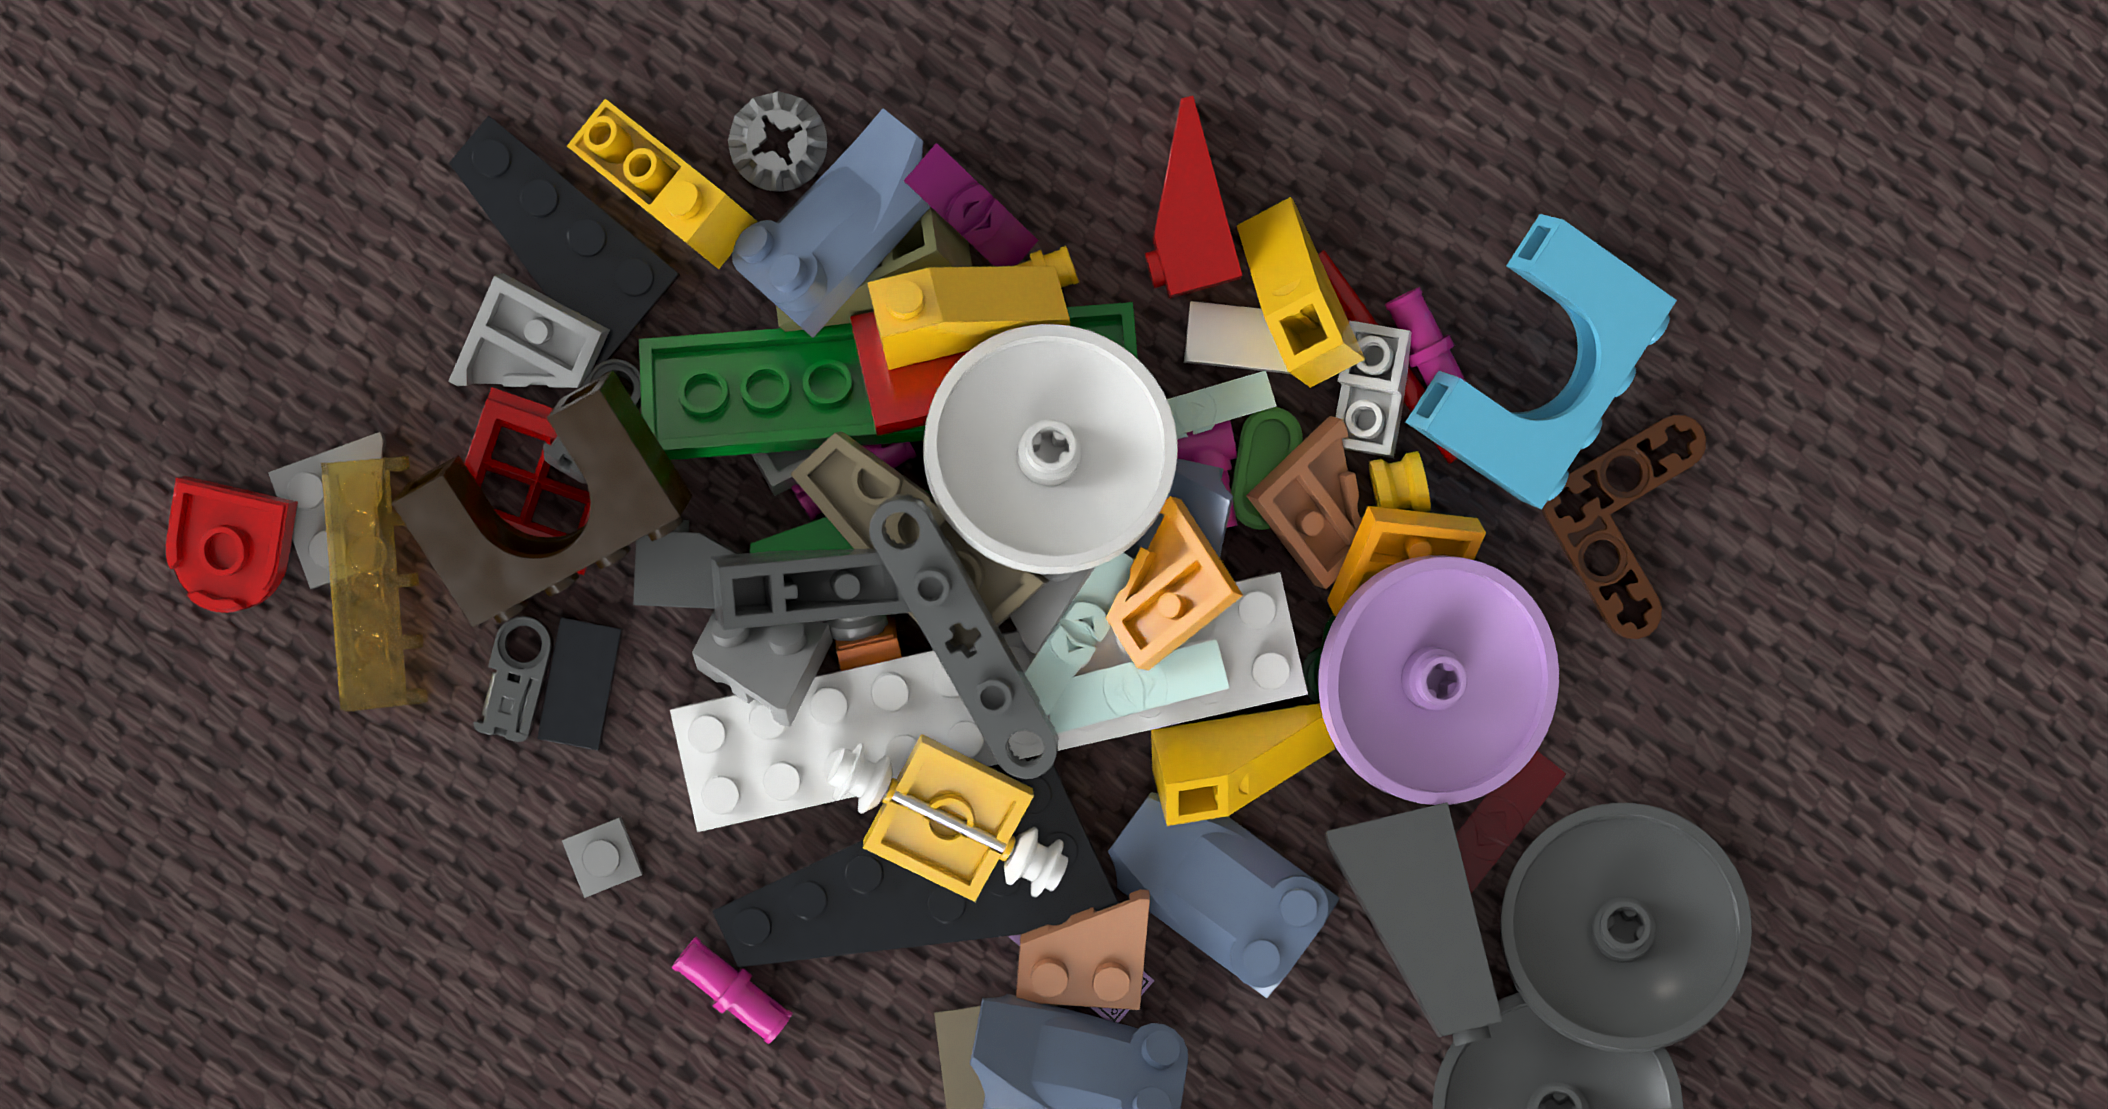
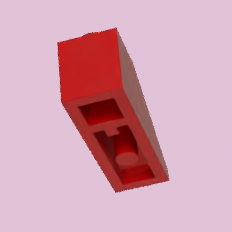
(1191, 224)

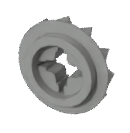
(768, 169)

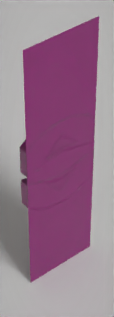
(970, 209)

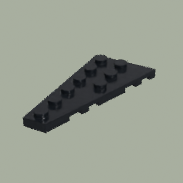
(871, 904)

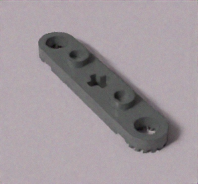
(944, 595)

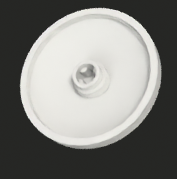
(1050, 449)

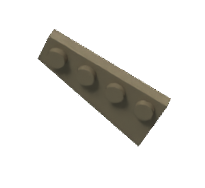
(851, 485)

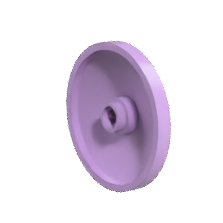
(1438, 679)

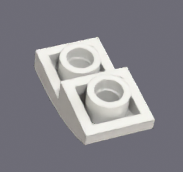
(1375, 389)

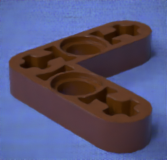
(1599, 525)

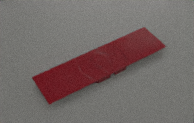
(1504, 815)

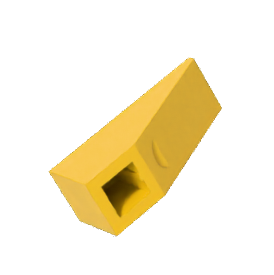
(661, 183)
(1297, 295)
(1228, 762)

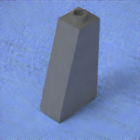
(1422, 908)

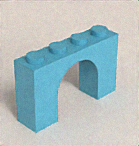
(1614, 322)

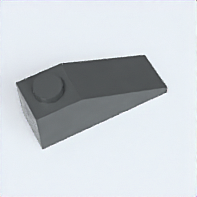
(676, 569)
(802, 587)

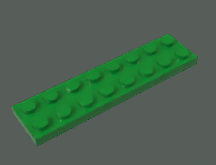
(783, 387)

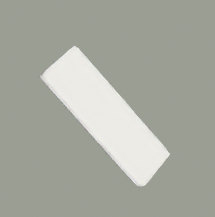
(1231, 338)

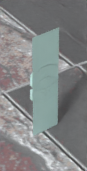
(1219, 403)
(1078, 631)
(1129, 690)

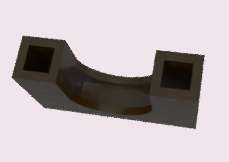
(498, 567)

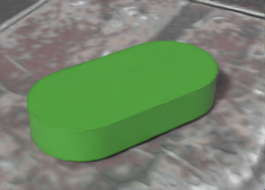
(1263, 444)

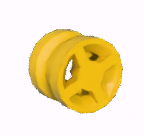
(1400, 483)

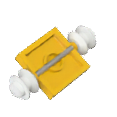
(948, 818)

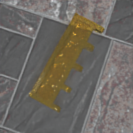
(367, 584)

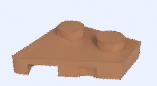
(1313, 502)
(1088, 958)

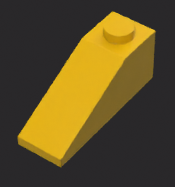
(957, 308)

